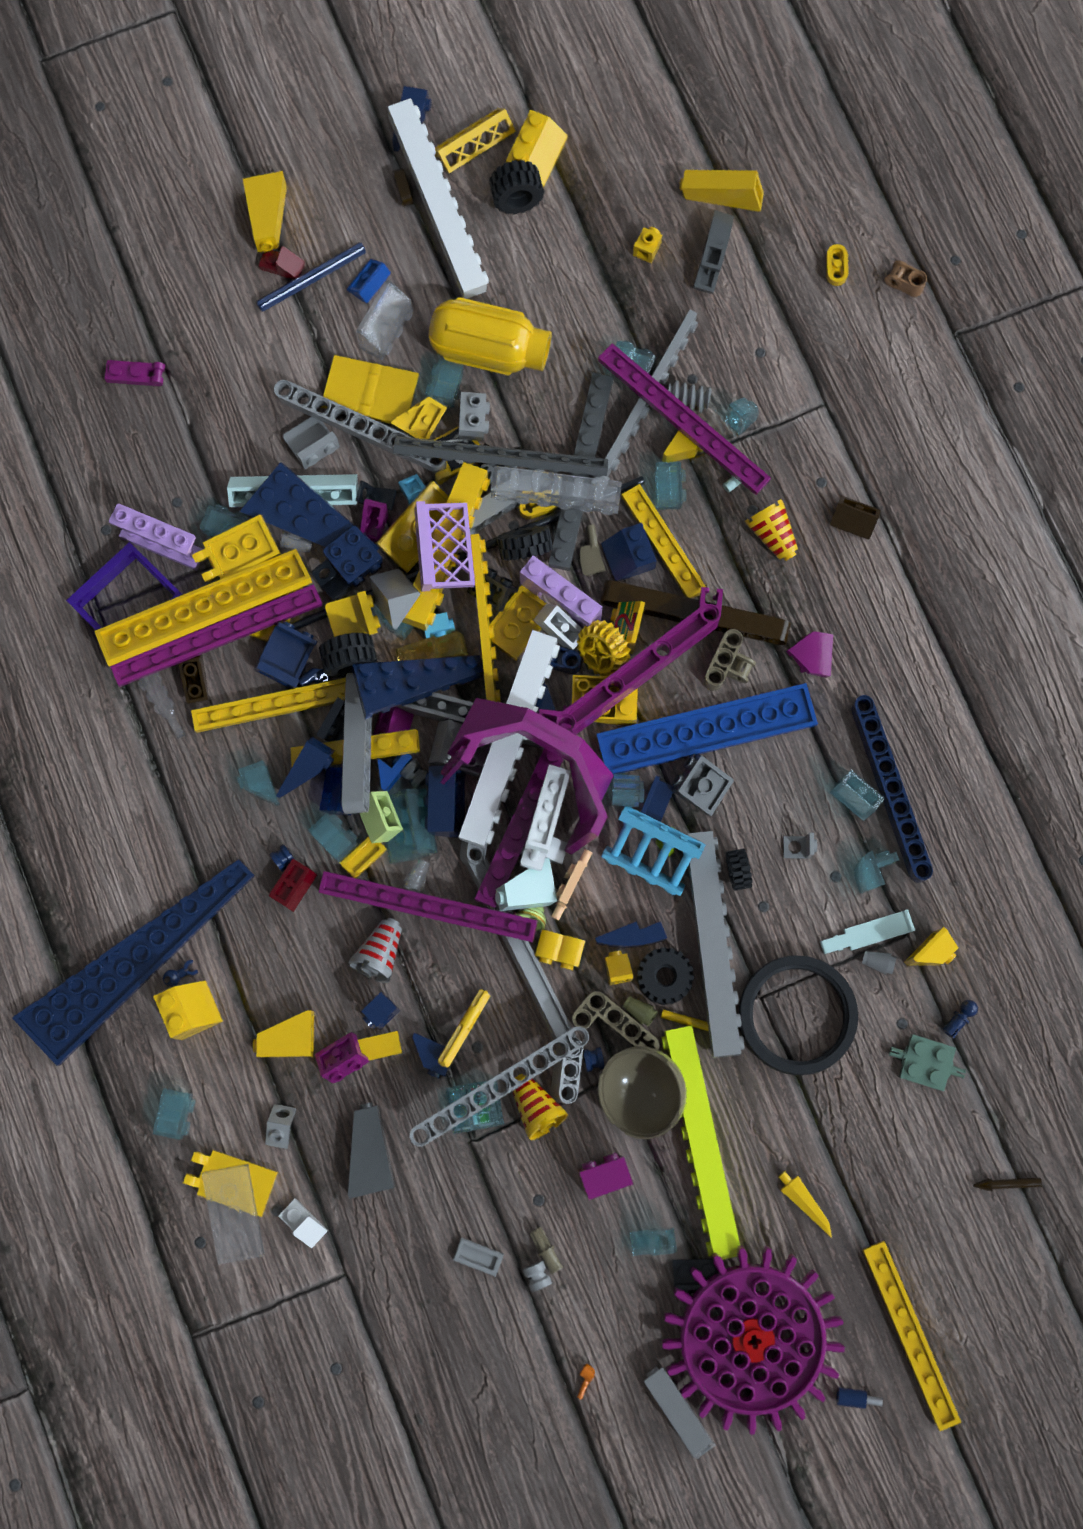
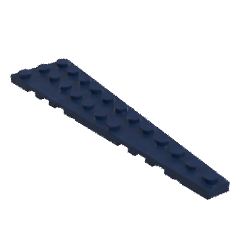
(87, 999)

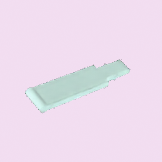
(870, 932)

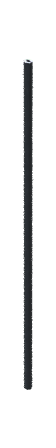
(462, 555)

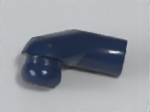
(313, 675)

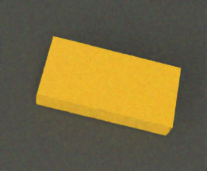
(362, 857)
(381, 1045)

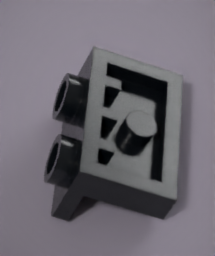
(499, 590)
(333, 725)
(682, 1275)

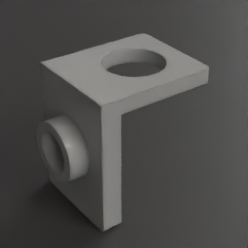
(807, 843)
(279, 1128)

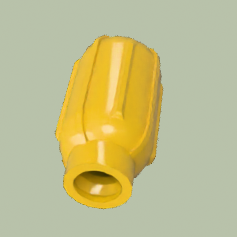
(487, 337)

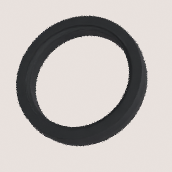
(847, 1000)

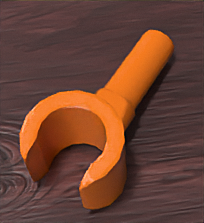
(588, 1375)

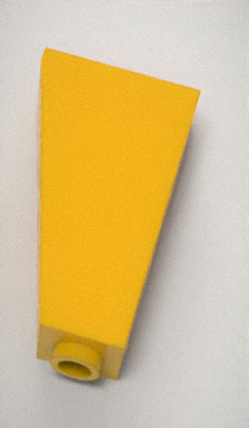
(724, 187)
(265, 204)

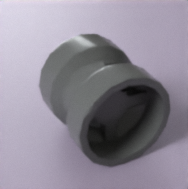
(414, 774)

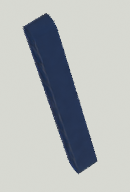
(890, 799)

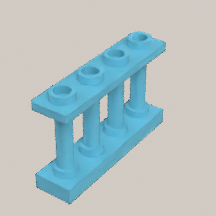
(653, 829)

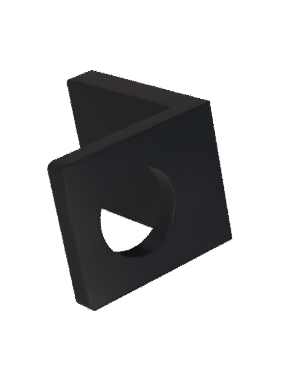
(376, 494)
(331, 584)

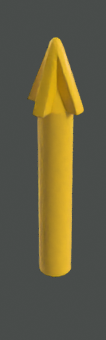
(686, 1020)

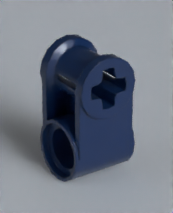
(560, 662)

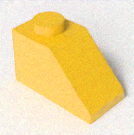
(680, 449)
(618, 968)

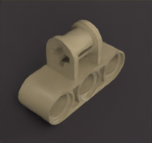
(735, 664)

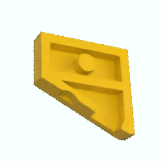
(421, 418)

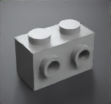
(472, 416)

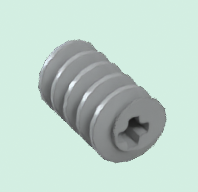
(691, 396)

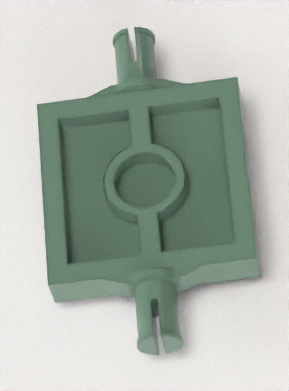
(927, 1062)

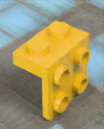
(352, 615)

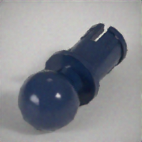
(968, 1009)

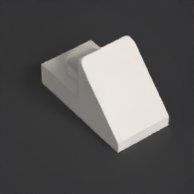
(303, 1223)

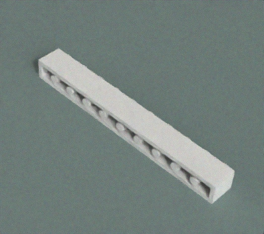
(437, 198)
(504, 752)

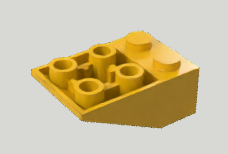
(621, 714)

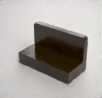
(855, 517)

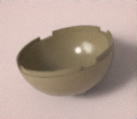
(642, 1092)

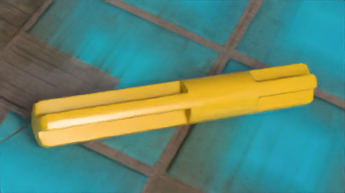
(463, 1028)

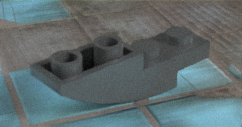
(714, 252)

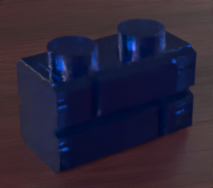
(332, 792)

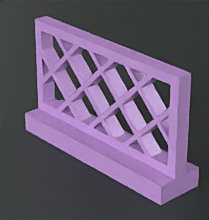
(425, 542)

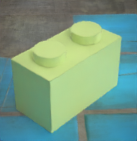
(381, 819)

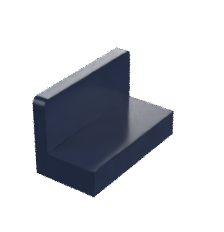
(657, 799)

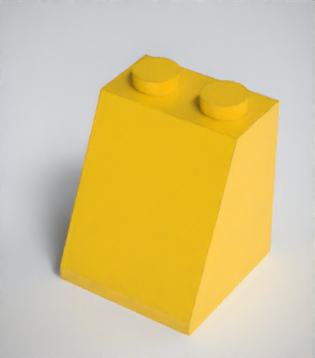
(188, 1009)

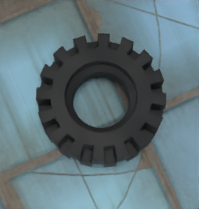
(739, 869)

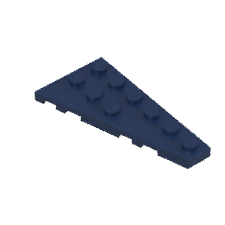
(297, 508)
(407, 681)

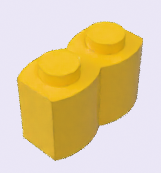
(559, 949)

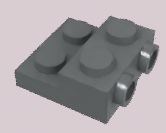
(702, 784)

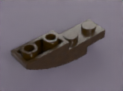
(194, 679)

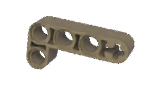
(618, 1027)

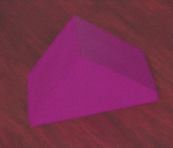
(374, 519)

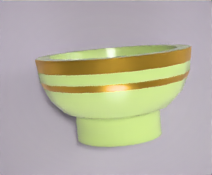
(534, 913)

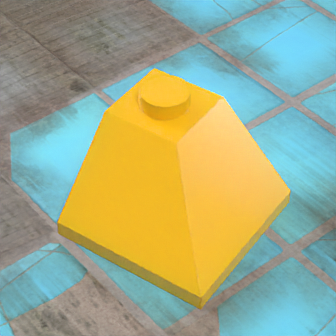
(935, 950)

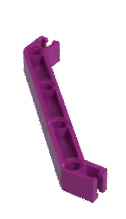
(641, 667)

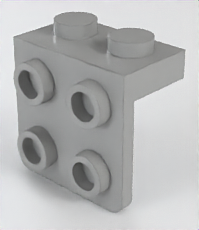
(311, 441)

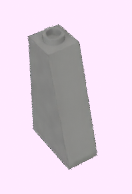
(679, 1412)

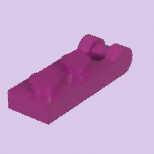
(134, 373)

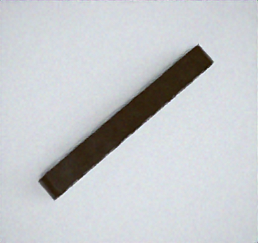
(677, 608)

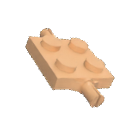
(565, 890)

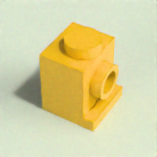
(647, 244)

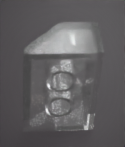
(384, 321)

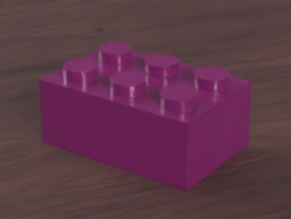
(605, 1176)

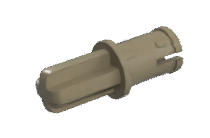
(546, 1250)

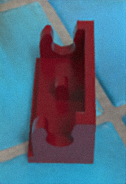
(293, 885)

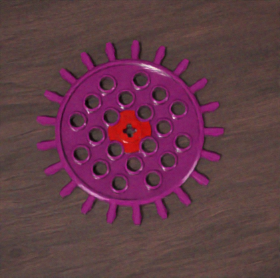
(697, 1349)

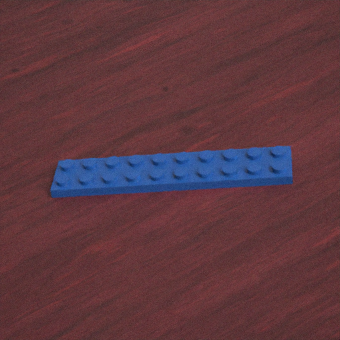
(707, 729)

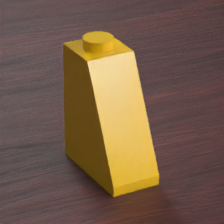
(287, 1039)

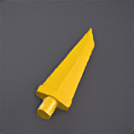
(798, 1193)

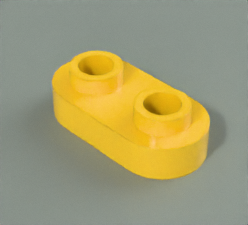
(837, 266)

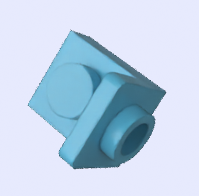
(411, 487)

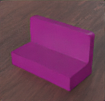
(393, 721)

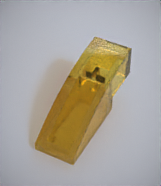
(445, 646)

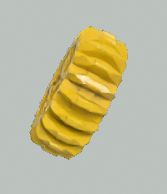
(603, 648)

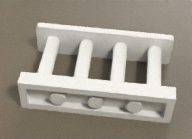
(545, 818)

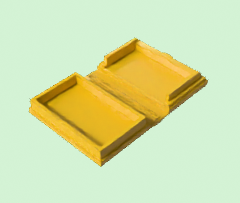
(370, 388)

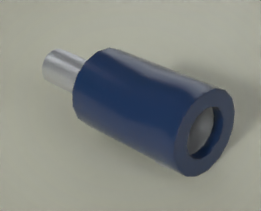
(856, 1398)

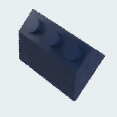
(445, 803)

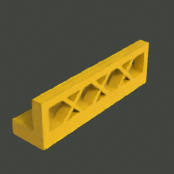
(469, 133)

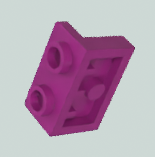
(340, 1058)

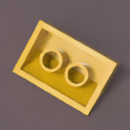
(539, 143)

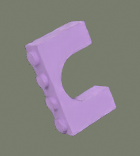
(542, 579)

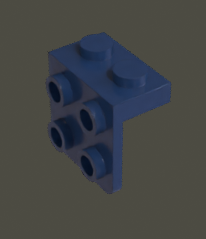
(353, 556)

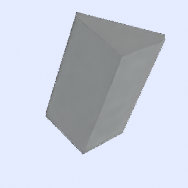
(393, 595)

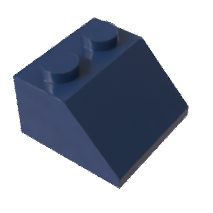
(629, 552)

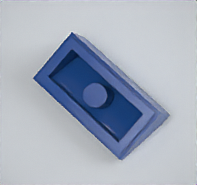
(369, 280)

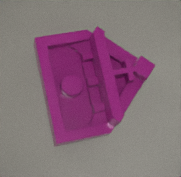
(814, 653)

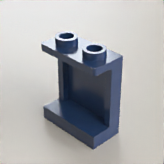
(285, 654)

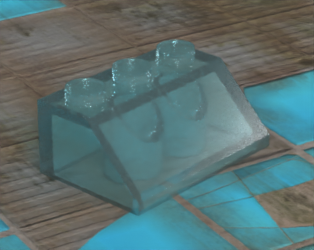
(413, 840)

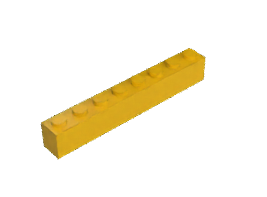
(467, 489)

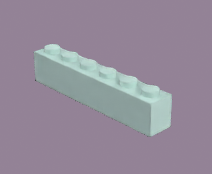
(333, 488)

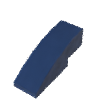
(633, 936)

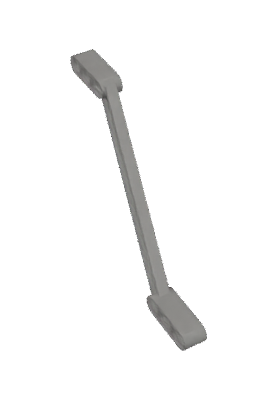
(538, 987)

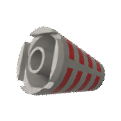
(378, 952)

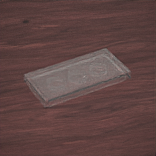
(233, 1214)

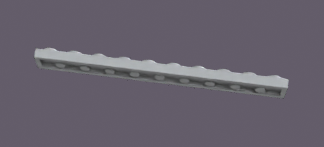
(641, 408)

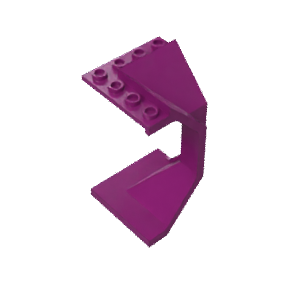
(494, 720)

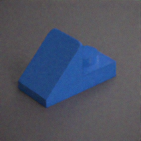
(389, 775)

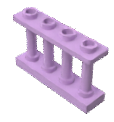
(155, 536)

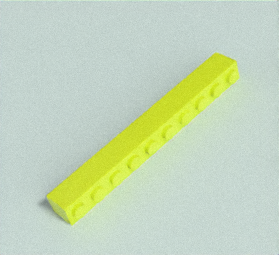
(703, 1147)

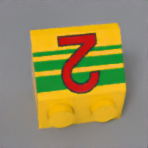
(628, 619)

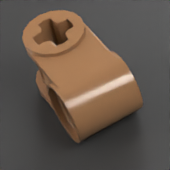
(905, 277)

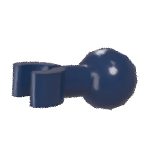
(175, 976)

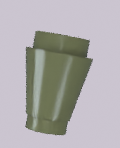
(641, 1011)

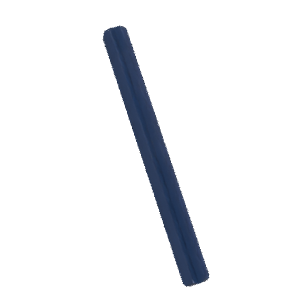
(311, 276)

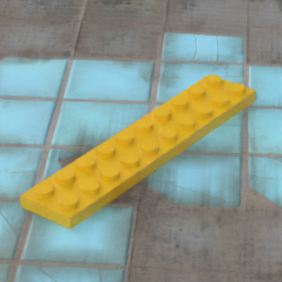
(202, 607)

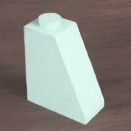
(528, 890)

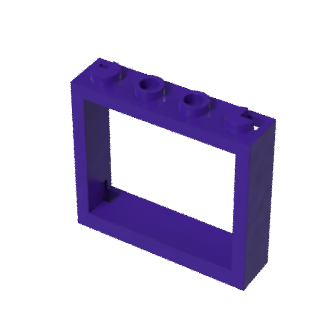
(107, 574)

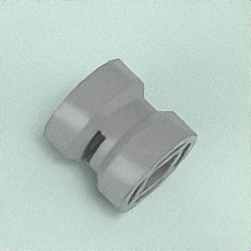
(538, 1278)

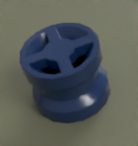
(282, 857)
(593, 1059)

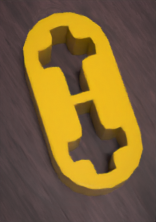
(536, 511)

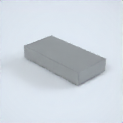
(478, 1256)

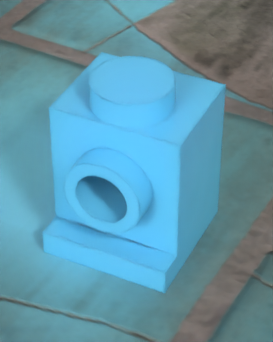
(441, 626)

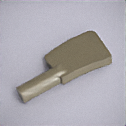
(590, 555)

